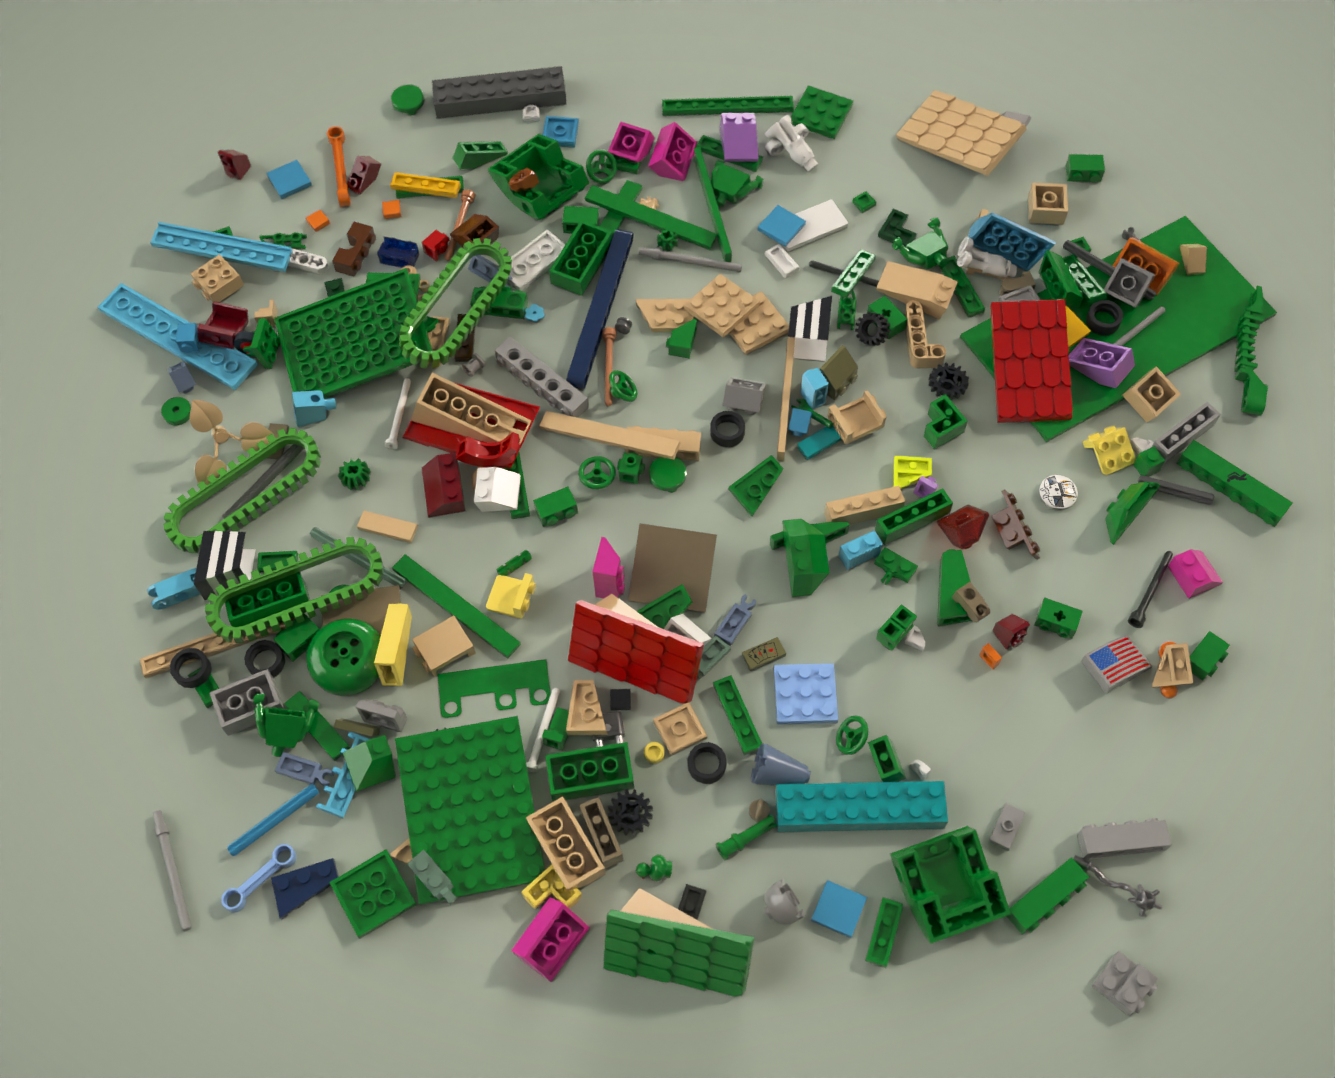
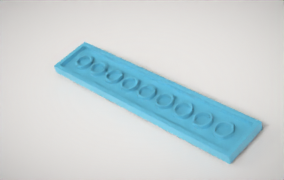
(160, 327)

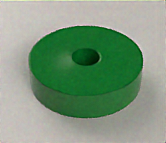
(173, 404)

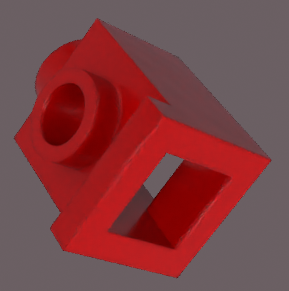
(435, 244)

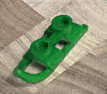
(280, 239)
(847, 304)

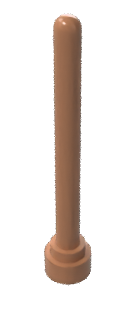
(467, 198)
(609, 337)

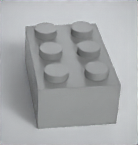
(235, 701)

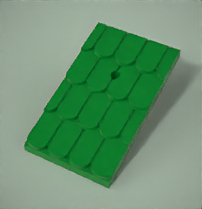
(668, 945)

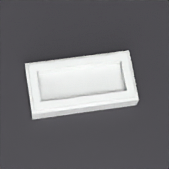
(782, 261)

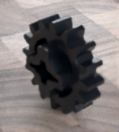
(948, 381)
(624, 817)

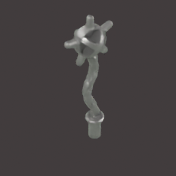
(1144, 899)

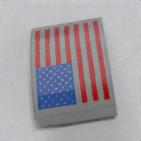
(1116, 663)

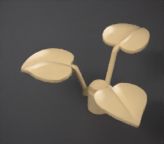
(207, 415)

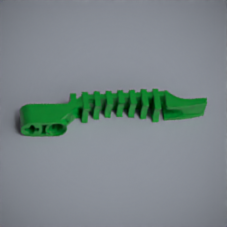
(1254, 389)

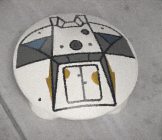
(1058, 492)

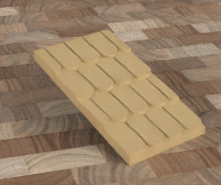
(961, 132)

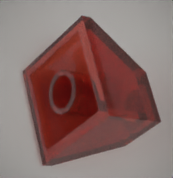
(964, 526)

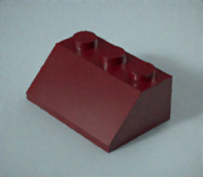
(443, 485)

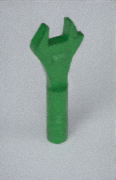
(819, 418)

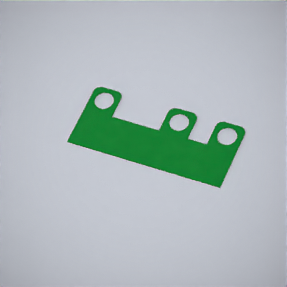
(497, 679)

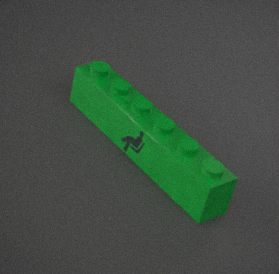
(1234, 483)

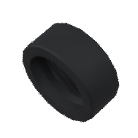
(1108, 307)
(727, 416)
(257, 648)
(182, 657)
(707, 778)

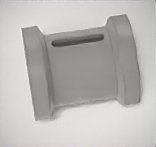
(473, 365)

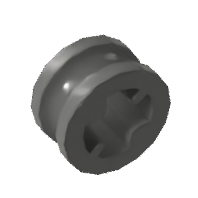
(623, 325)

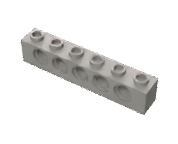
(538, 370)

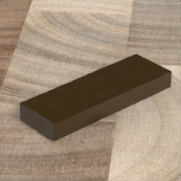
(466, 350)

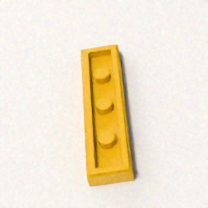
(425, 185)

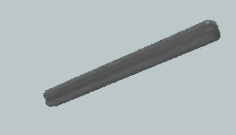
(1097, 263)
(265, 479)

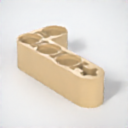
(929, 354)

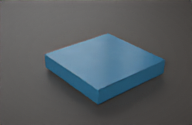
(562, 130)
(289, 179)
(781, 225)
(839, 909)

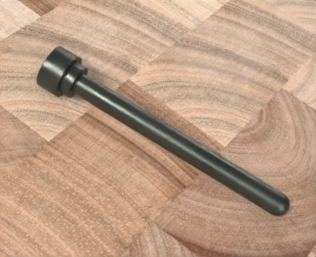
(837, 271)
(1137, 617)

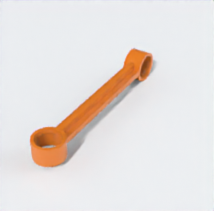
(342, 192)

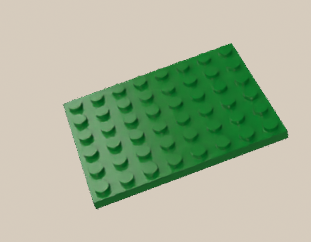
(350, 336)
(470, 806)

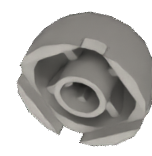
(782, 904)

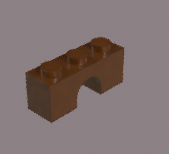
(350, 260)

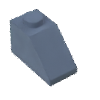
(181, 377)

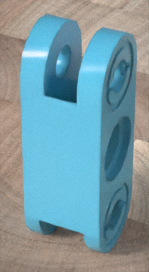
(173, 590)

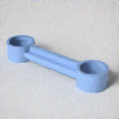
(258, 878)

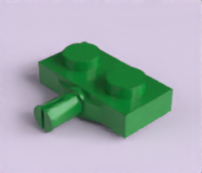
(895, 566)

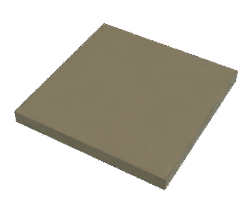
(672, 558)
(370, 609)

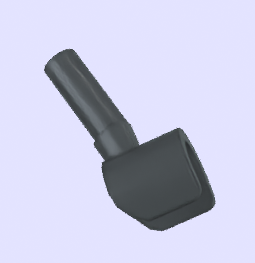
(1130, 233)

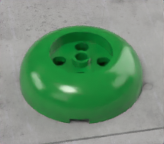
(345, 678)

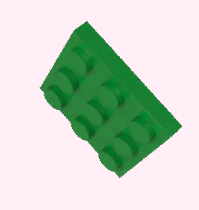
(821, 111)
(372, 893)

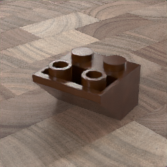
(476, 227)

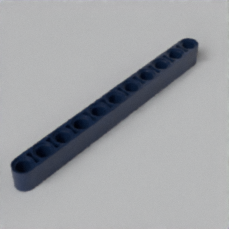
(600, 309)

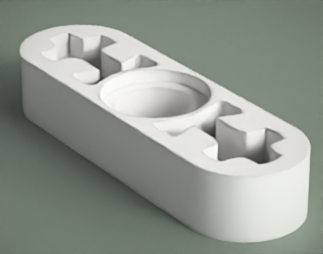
(774, 146)
(309, 266)

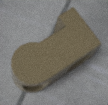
(1011, 284)
(972, 602)

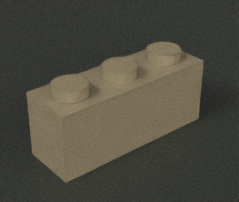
(601, 832)

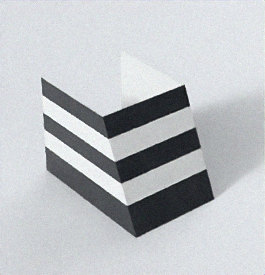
(810, 327)
(222, 559)

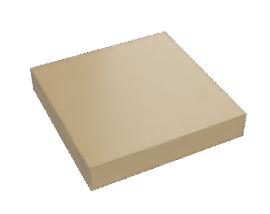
(679, 728)

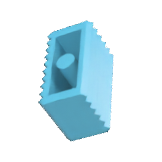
(814, 388)
(860, 550)

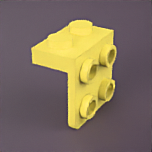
(1111, 449)
(511, 595)

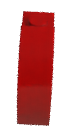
(488, 454)

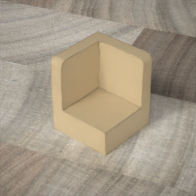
(268, 313)

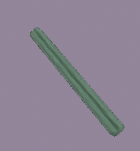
(388, 575)

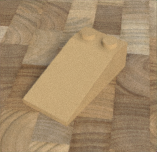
(915, 284)

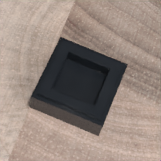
(620, 699)

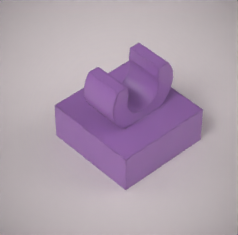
(925, 486)

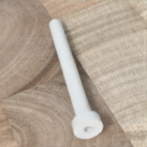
(391, 443)
(531, 764)

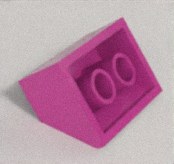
(672, 152)
(608, 571)
(550, 938)

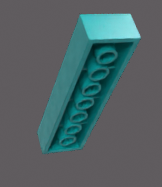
(861, 806)

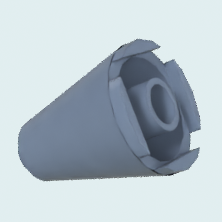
(777, 768)

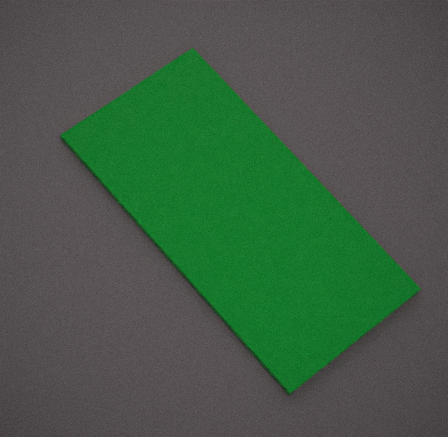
(1197, 318)

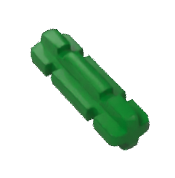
(514, 563)

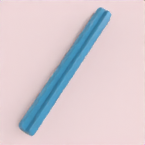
(272, 820)

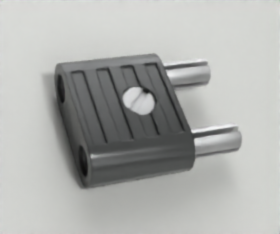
(614, 728)

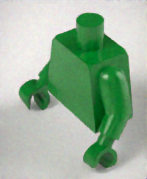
(731, 183)
(928, 249)
(282, 726)

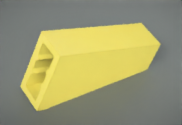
(393, 645)

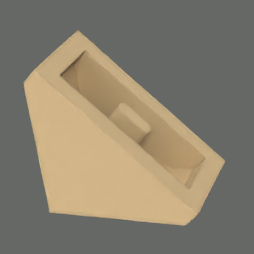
(1194, 258)

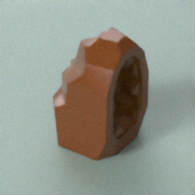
(523, 180)

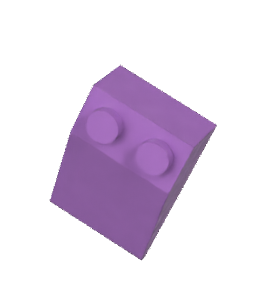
(739, 137)
(1102, 361)

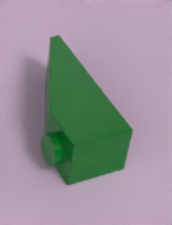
(475, 154)

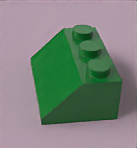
(1059, 280)

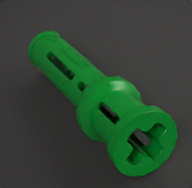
(737, 841)

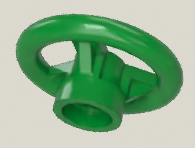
(594, 167)
(621, 389)
(597, 480)
(855, 737)

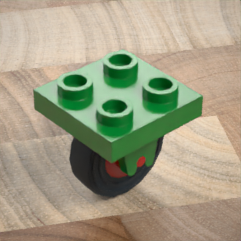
(259, 343)

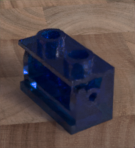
(398, 252)

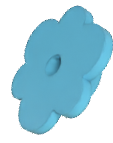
(534, 313)

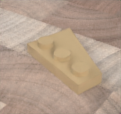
(585, 710)

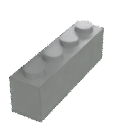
(1185, 431)
(1124, 838)

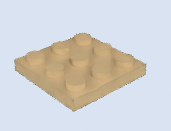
(721, 305)
(759, 327)

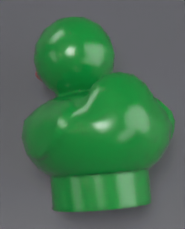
(659, 868)

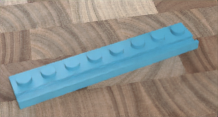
(229, 247)

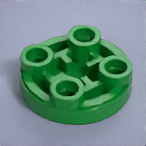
(407, 99)
(667, 474)

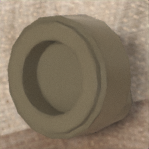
(759, 810)

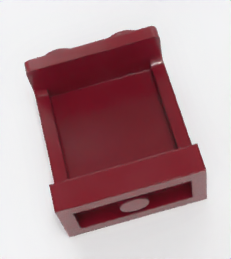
(223, 325)

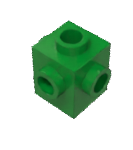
(630, 467)

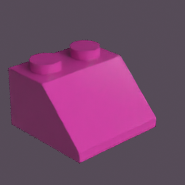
(631, 142)
(1194, 572)

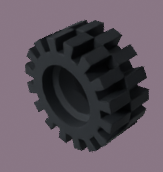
(863, 329)

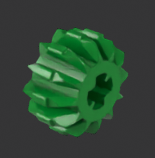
(354, 474)

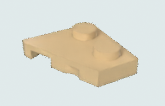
(1174, 667)

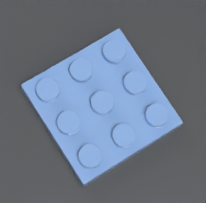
(805, 693)

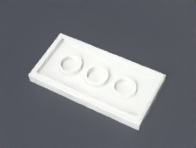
(820, 222)
(534, 260)

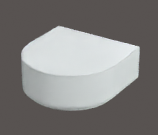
(531, 113)

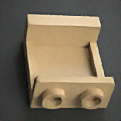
(857, 418)
(442, 645)

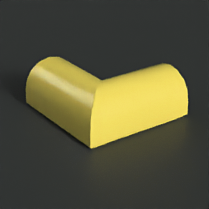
(543, 888)

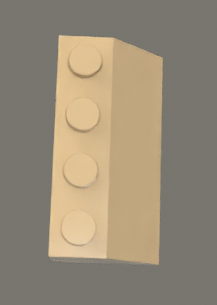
(566, 845)

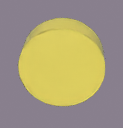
(654, 752)

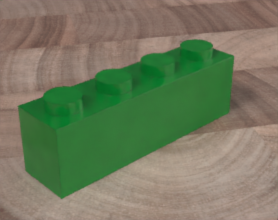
(913, 516)
(1047, 895)

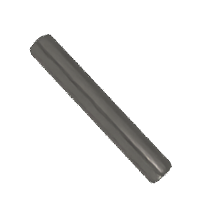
(1181, 491)

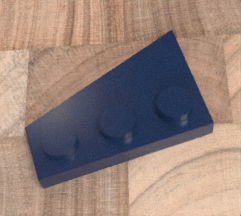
(300, 885)

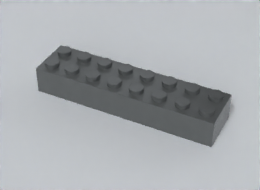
(498, 92)

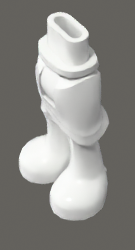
(798, 148)
(989, 262)

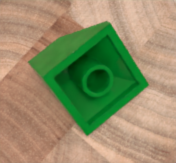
(370, 763)

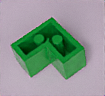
(946, 422)

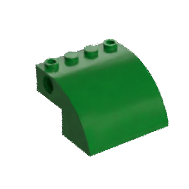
(556, 175)
(949, 884)

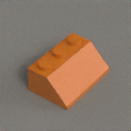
(1150, 260)

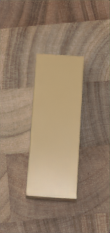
(439, 334)
(387, 526)

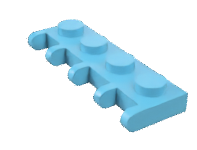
(344, 788)

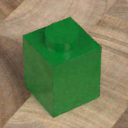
(1149, 462)

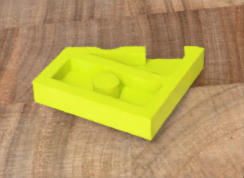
(910, 469)

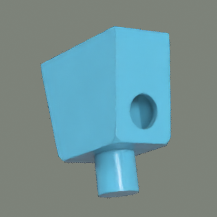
(311, 407)

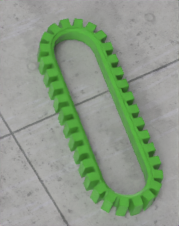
(436, 291)
(216, 484)
(238, 633)

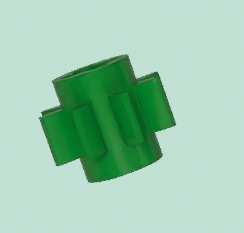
(667, 240)

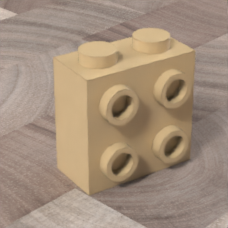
(216, 279)

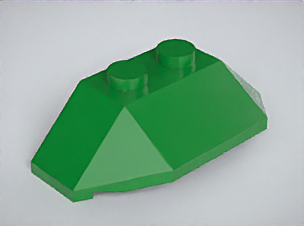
(1128, 507)
(805, 556)

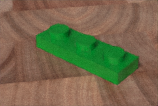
(884, 932)

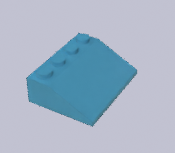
(1009, 240)

